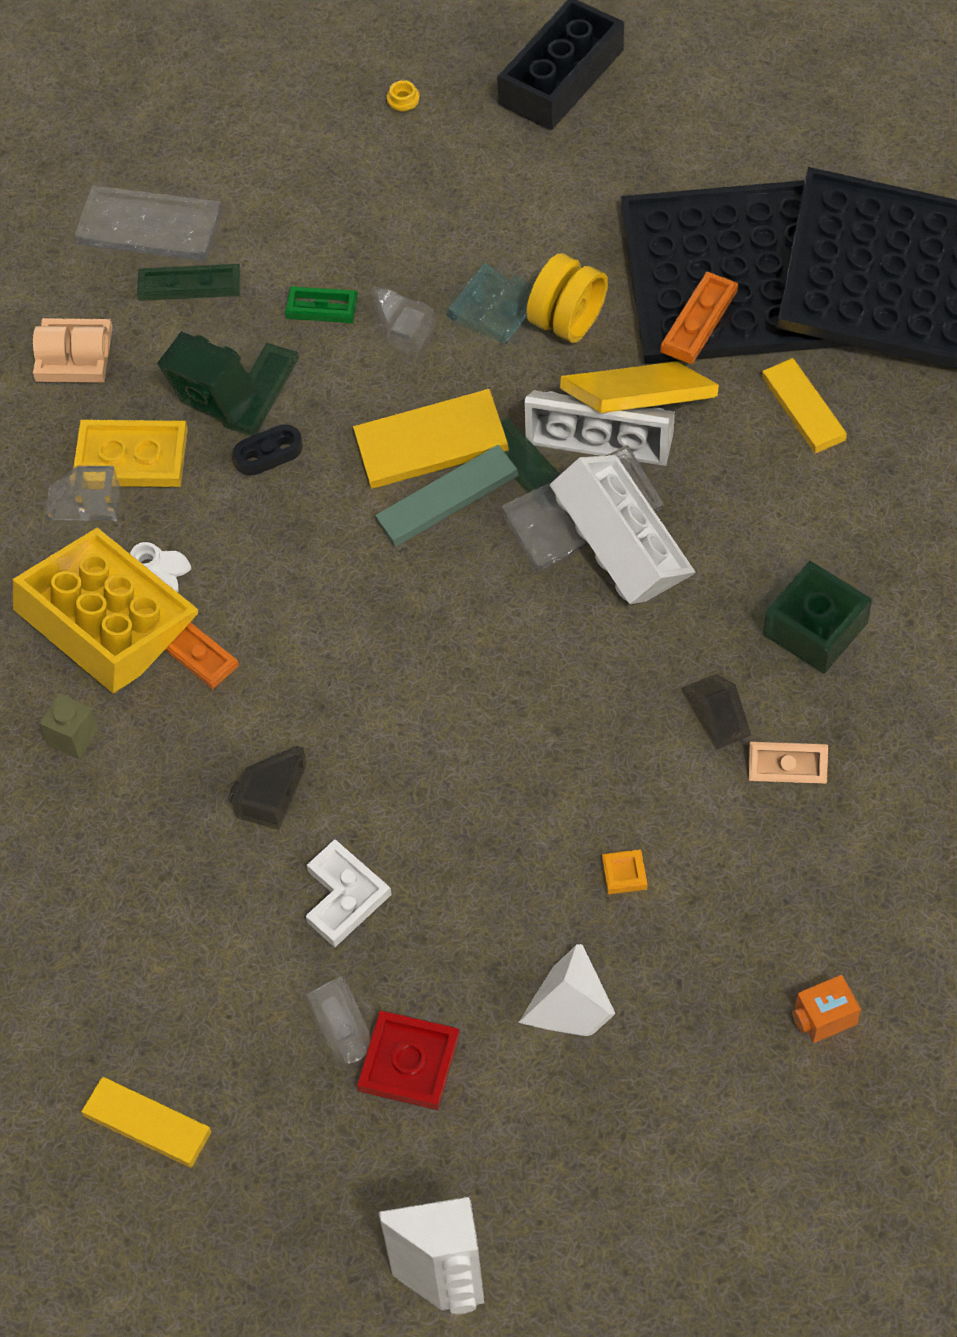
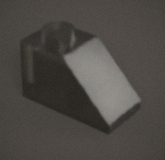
(268, 788)

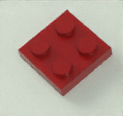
(409, 1060)

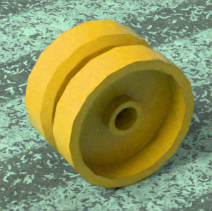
(567, 297)

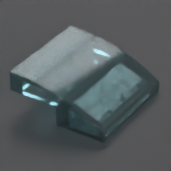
(492, 304)

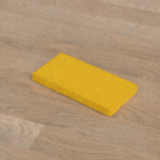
(639, 387)
(429, 438)

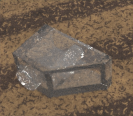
(338, 1021)

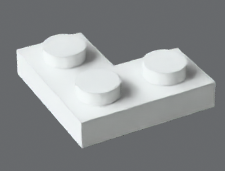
(353, 894)

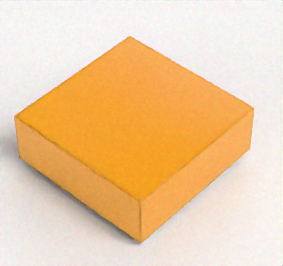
(624, 871)

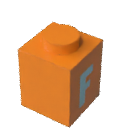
(826, 1009)

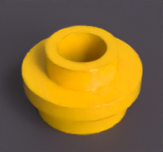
(402, 96)

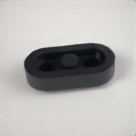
(267, 450)

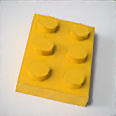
(140, 450)

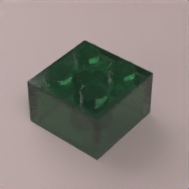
(208, 378)
(817, 616)

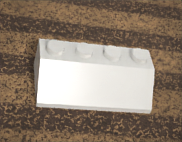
(571, 425)
(621, 528)
(436, 1253)

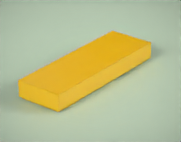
(804, 405)
(146, 1122)

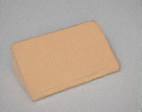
(788, 762)

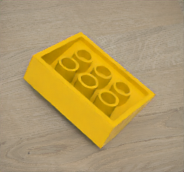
(102, 608)

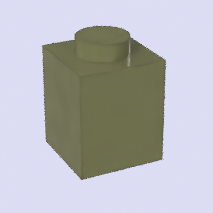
(69, 726)

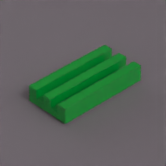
(321, 309)

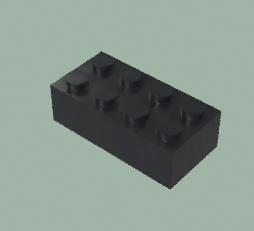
(560, 63)

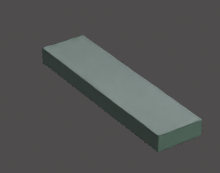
(446, 495)

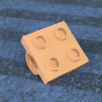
(71, 350)

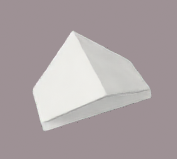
(570, 998)

